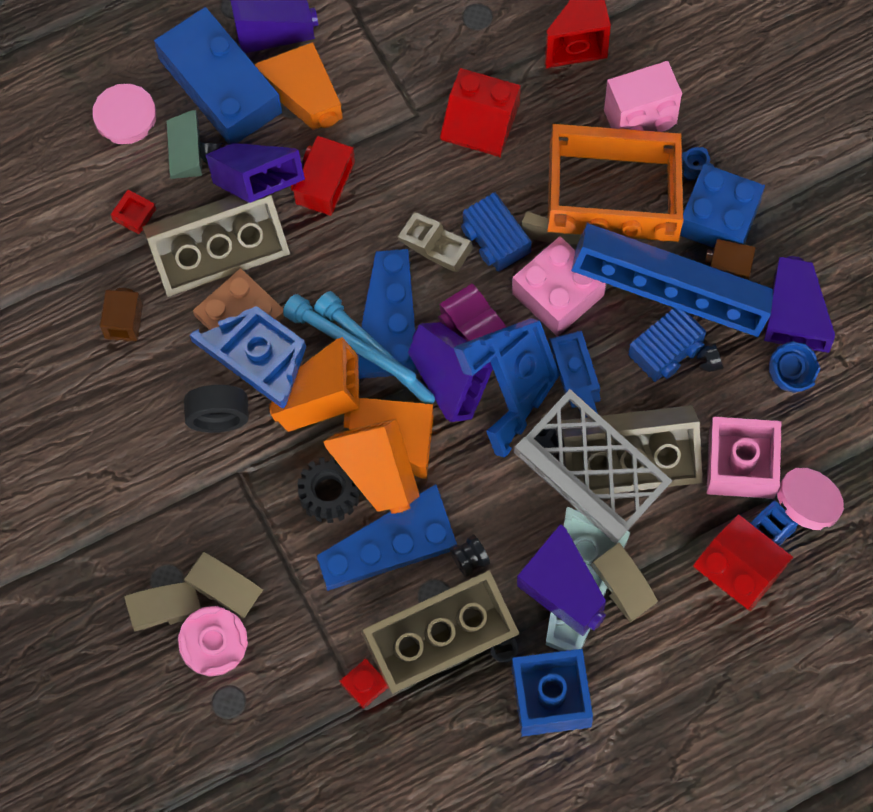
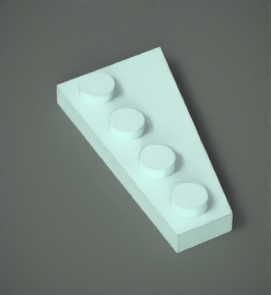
(591, 545)

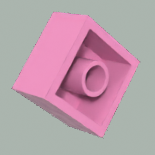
(644, 99)
(555, 291)
(744, 457)

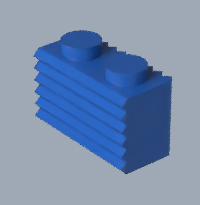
(495, 232)
(667, 344)

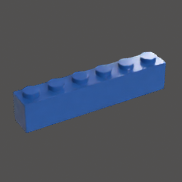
(672, 280)

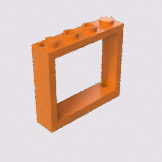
(619, 146)

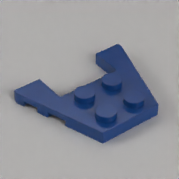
(522, 369)

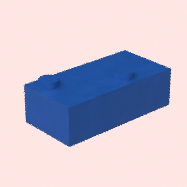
(218, 76)

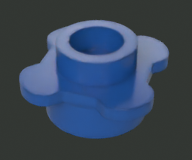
(695, 154)

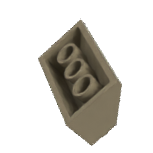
(215, 242)
(662, 435)
(439, 632)

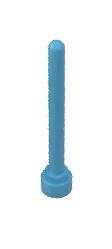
(330, 307)
(299, 311)

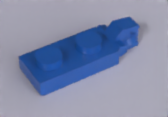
(576, 367)

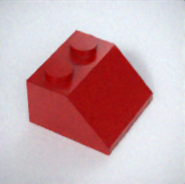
(578, 34)
(480, 112)
(743, 562)

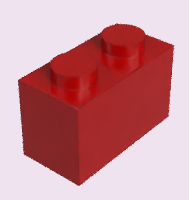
(325, 175)

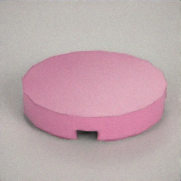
(124, 113)
(810, 498)
(212, 641)

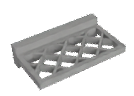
(571, 487)

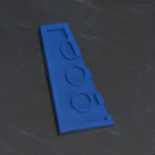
(389, 311)

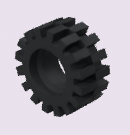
(319, 507)

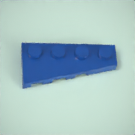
(390, 542)

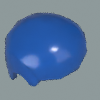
(794, 367)

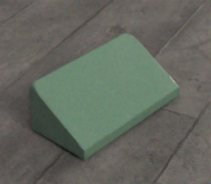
(184, 145)

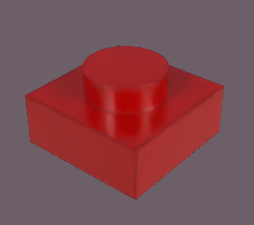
(133, 211)
(364, 683)

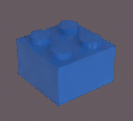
(721, 207)
(552, 692)

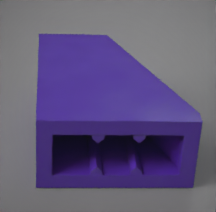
(272, 23)
(254, 169)
(798, 307)
(441, 371)
(563, 583)

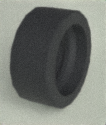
(216, 408)

